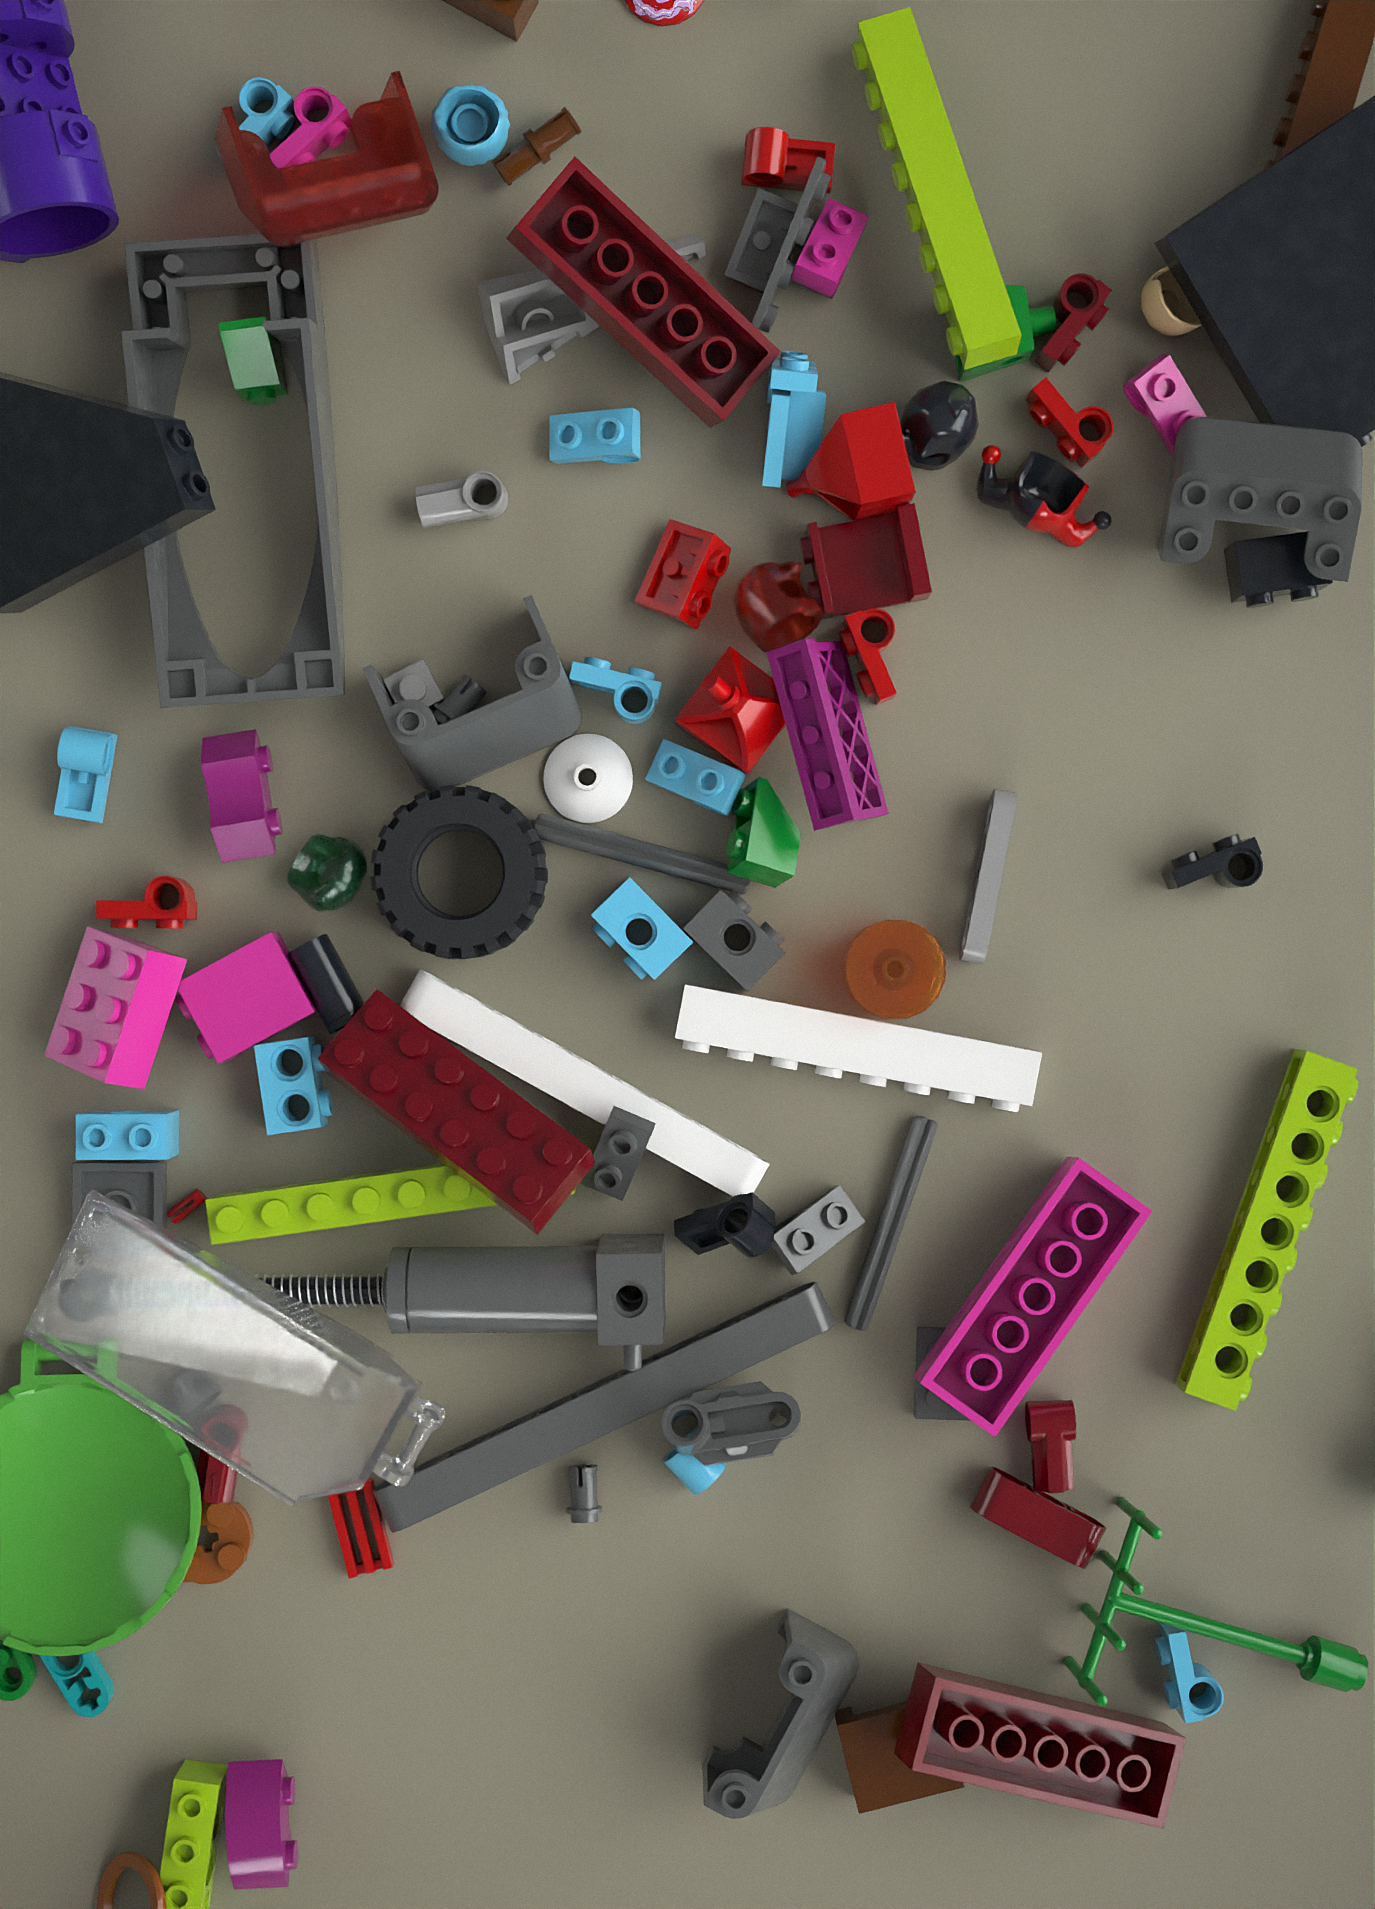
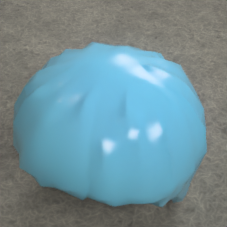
(470, 124)

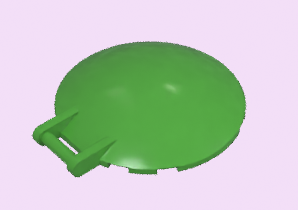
(90, 1512)

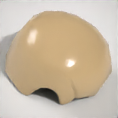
(1167, 306)

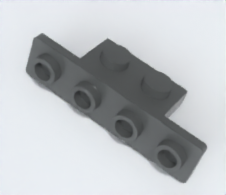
(768, 242)

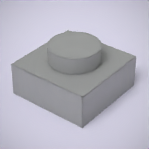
(415, 683)

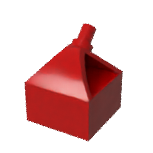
(860, 465)
(734, 712)

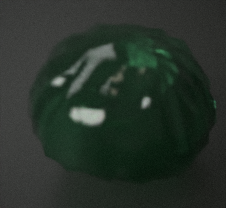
(328, 872)

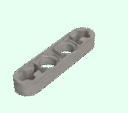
(988, 876)

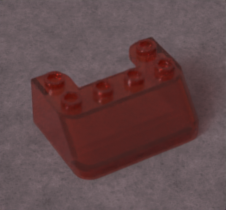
(335, 195)

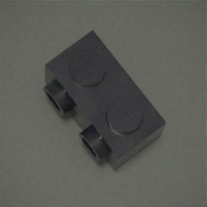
(1270, 568)

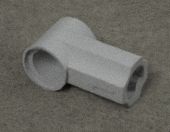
(456, 502)

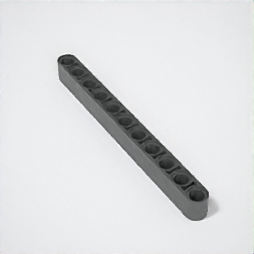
(605, 1406)

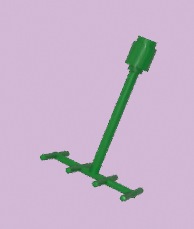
(1316, 1658)

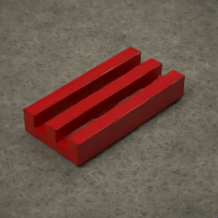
(369, 1564)

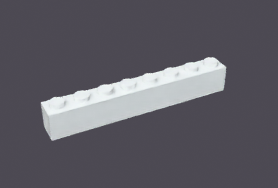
(858, 1046)

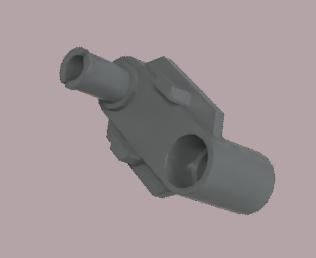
(732, 1423)

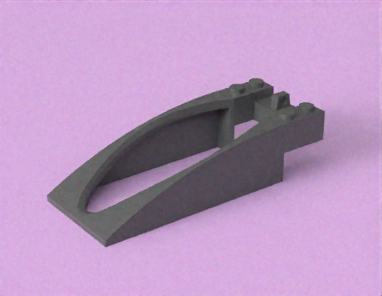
(154, 363)

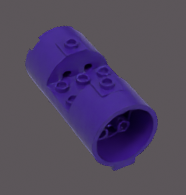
(50, 153)

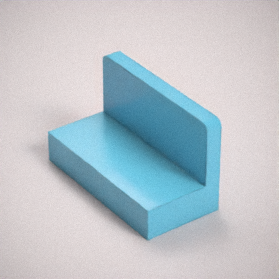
(792, 434)

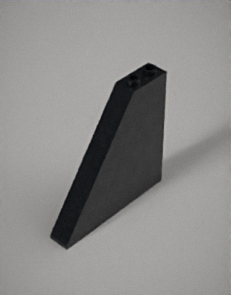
(1290, 280)
(85, 486)

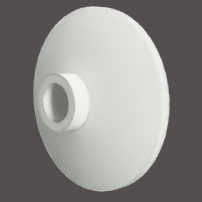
(590, 802)

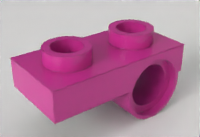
(313, 137)
(829, 248)
(1163, 398)

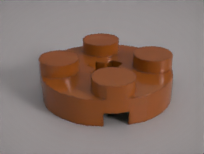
(229, 1550)

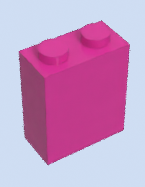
(245, 998)

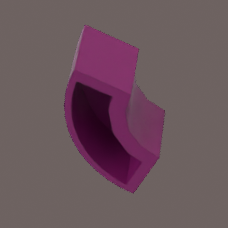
(240, 795)
(258, 1824)

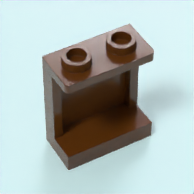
(874, 1770)

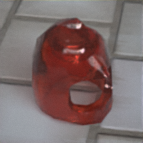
(775, 605)

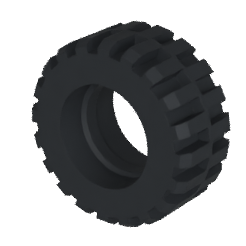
(398, 862)

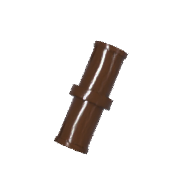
(536, 146)

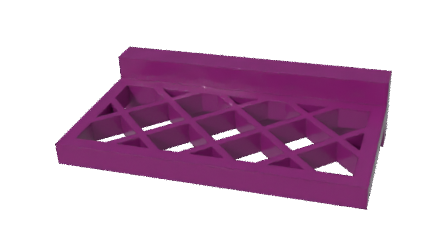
(812, 726)

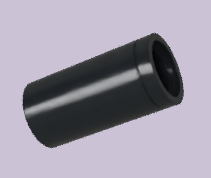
(326, 982)

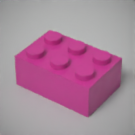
(115, 1008)

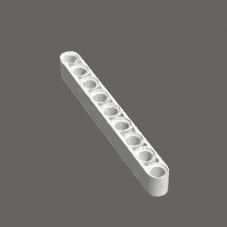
(580, 1083)

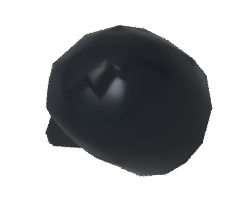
(941, 421)

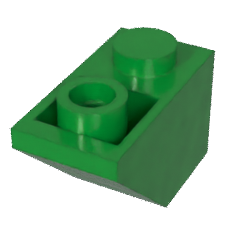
(763, 837)

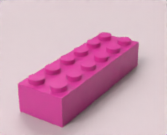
(1032, 1294)

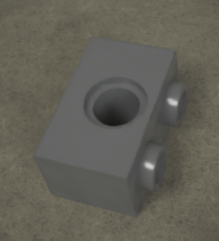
(708, 932)

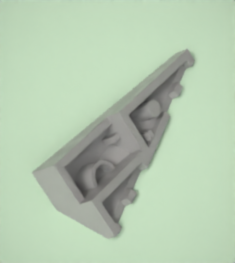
(534, 317)

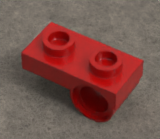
(782, 162)
(1052, 410)
(874, 677)
(127, 913)

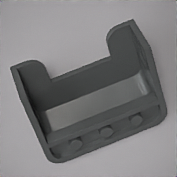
(1268, 479)

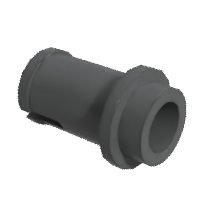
(459, 700)
(583, 1492)

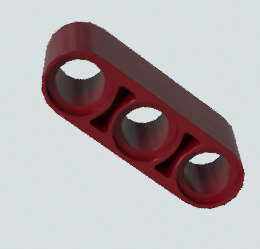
(1038, 1517)

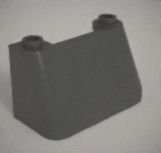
(818, 1674)

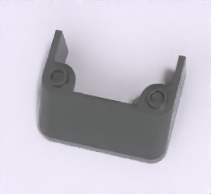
(493, 734)

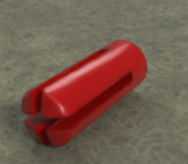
(198, 1198)

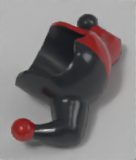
(1040, 496)

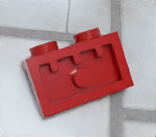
(684, 573)

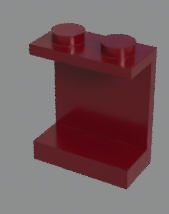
(867, 563)

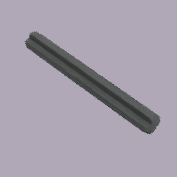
(638, 853)
(890, 1223)

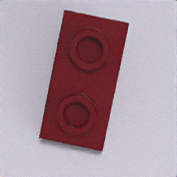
(1073, 320)

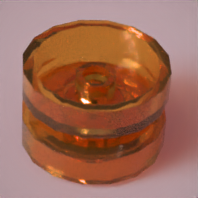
(888, 996)

